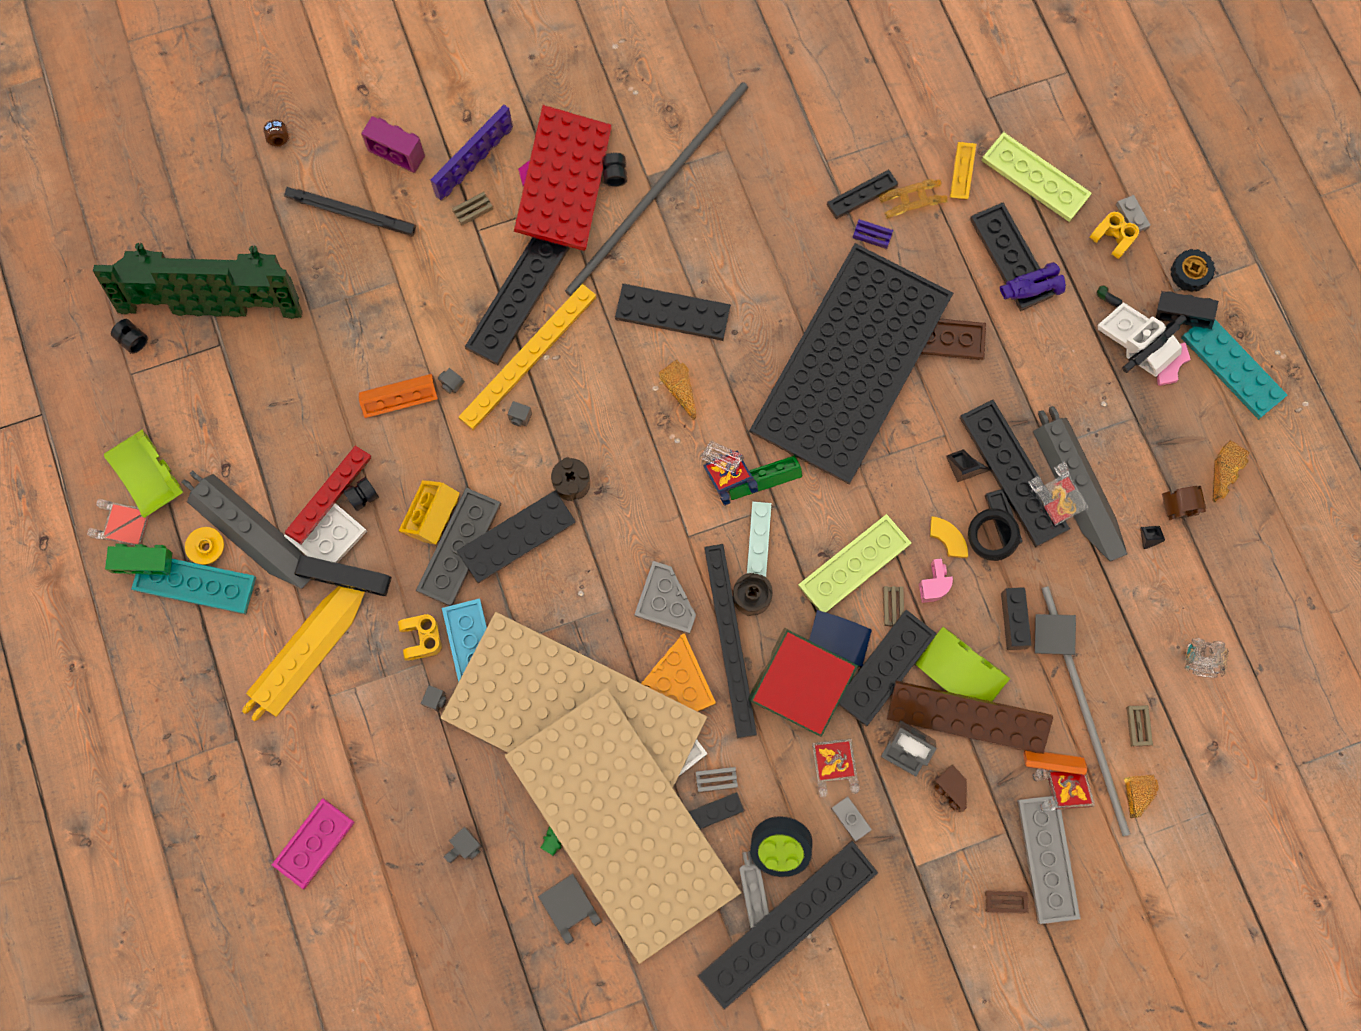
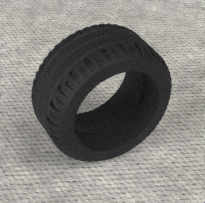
(990, 514)

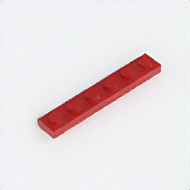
(327, 495)

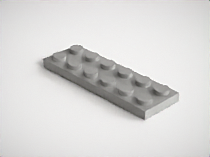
(1048, 862)

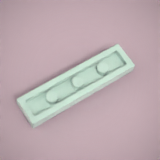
(759, 538)

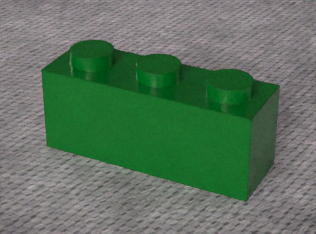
(138, 559)

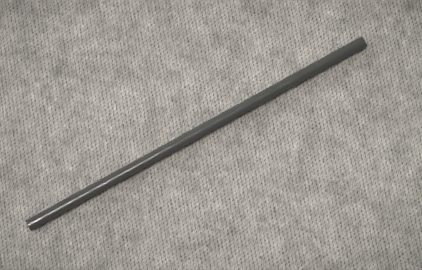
(656, 189)

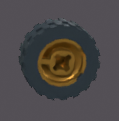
(1192, 270)

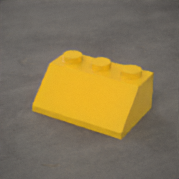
(429, 511)

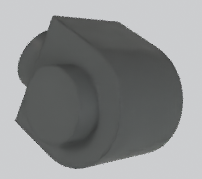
(450, 381)

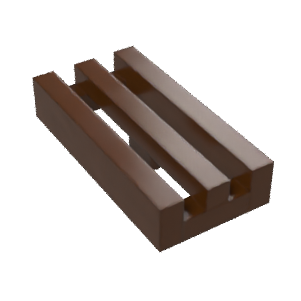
(1024, 902)

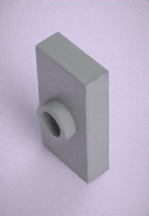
(851, 819)

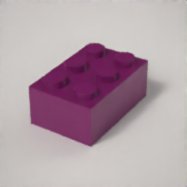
(393, 144)

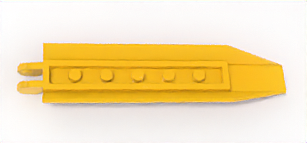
(304, 652)

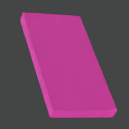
(313, 843)

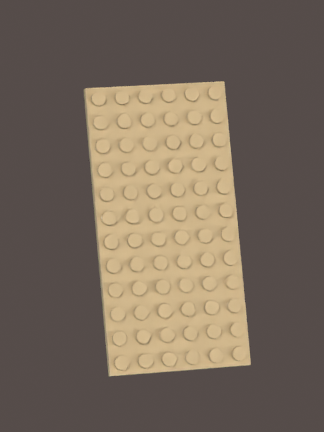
(528, 682)
(622, 825)

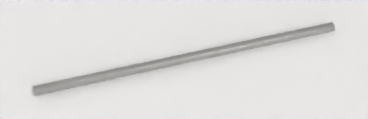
(1090, 726)

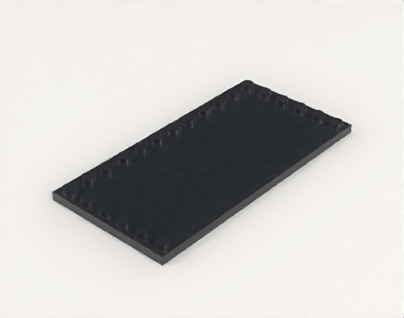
(851, 363)

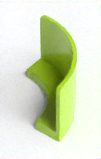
(143, 473)
(960, 668)

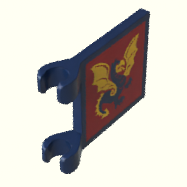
(725, 480)

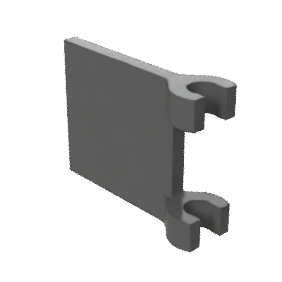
(568, 906)

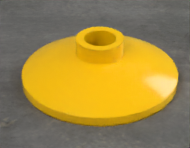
(198, 539)

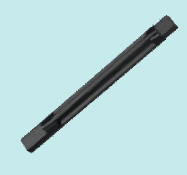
(350, 211)

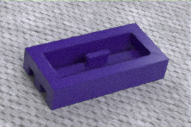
(874, 231)

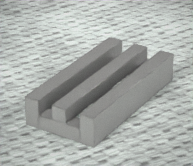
(716, 779)

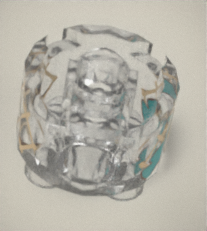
(1206, 658)

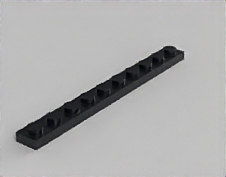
(730, 641)

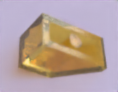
(1140, 793)

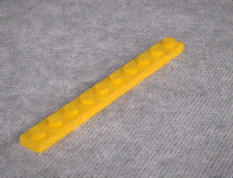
(527, 357)

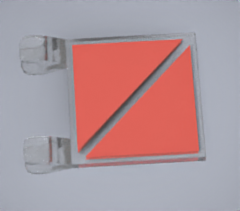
(122, 525)

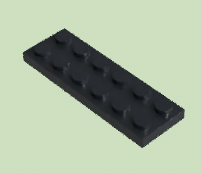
(1007, 249)
(672, 312)
(516, 536)
(885, 665)

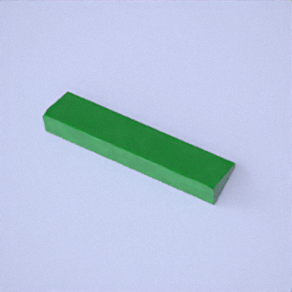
(770, 476)

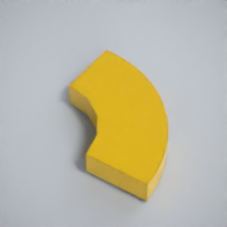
(949, 536)

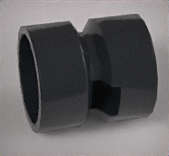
(615, 171)
(129, 336)
(361, 494)

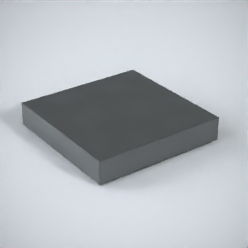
(1055, 634)

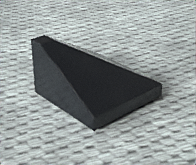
(1151, 536)

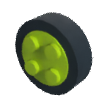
(781, 846)

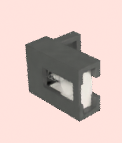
(909, 748)

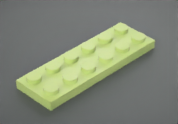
(1036, 176)
(854, 564)

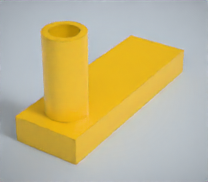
(962, 170)

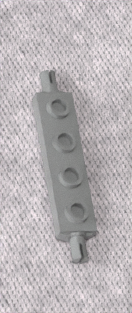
(753, 890)

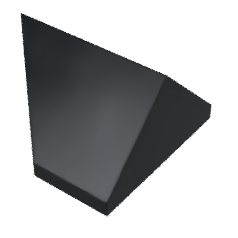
(965, 466)

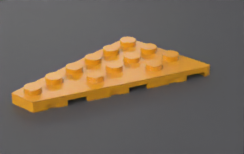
(680, 677)

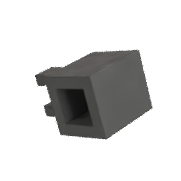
(464, 844)

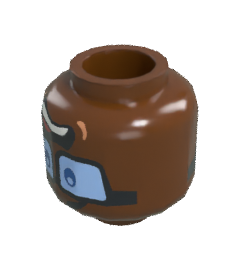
(276, 133)

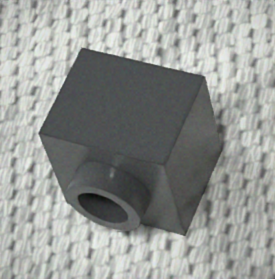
(519, 414)
(434, 698)

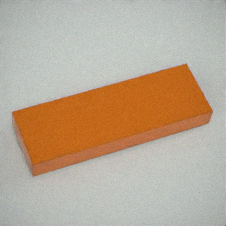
(1055, 762)

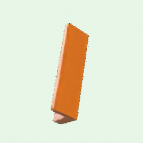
(397, 396)

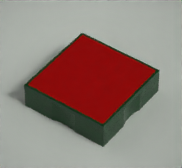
(803, 682)

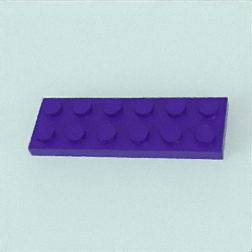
(472, 152)

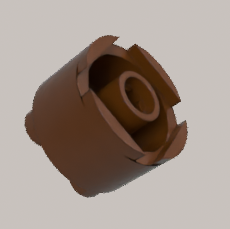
(1184, 502)

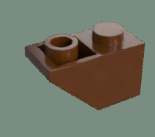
(953, 787)

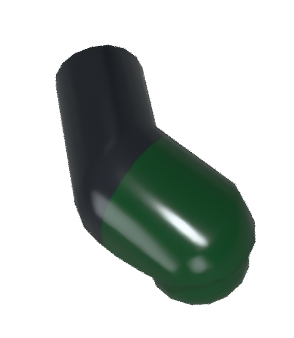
(1103, 294)

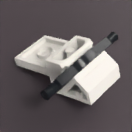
(1146, 339)

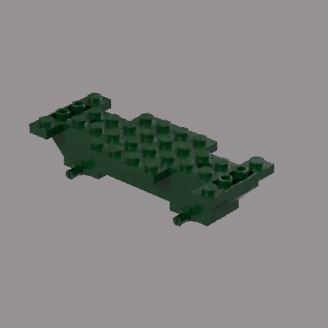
(199, 284)

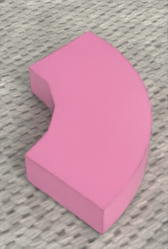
(1170, 373)

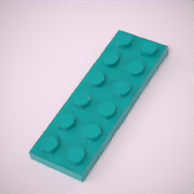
(1235, 368)
(200, 586)

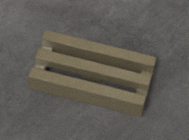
(470, 206)
(893, 590)
(1147, 726)

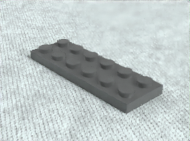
(446, 568)

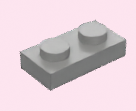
(1133, 213)

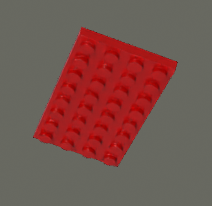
(563, 178)

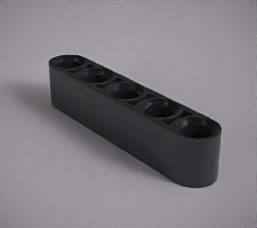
(343, 575)

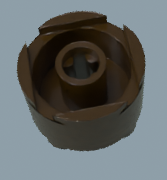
(567, 469)
(748, 604)

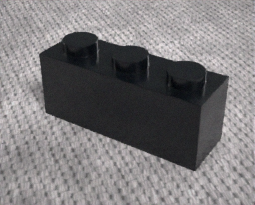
(1197, 310)
(1016, 618)

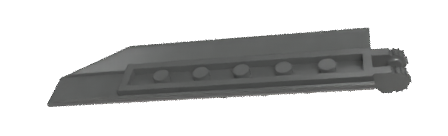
(1098, 521)
(245, 528)

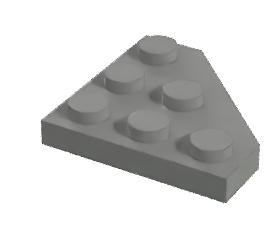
(665, 600)

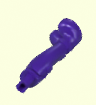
(1024, 285)

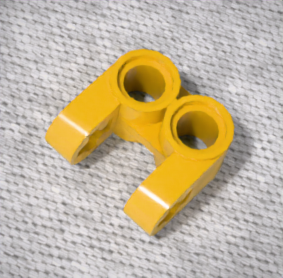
(1117, 231)
(425, 636)

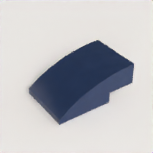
(840, 636)

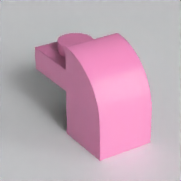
(935, 588)

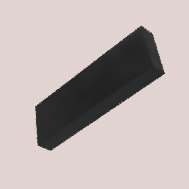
(999, 500)

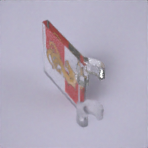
(1059, 496)

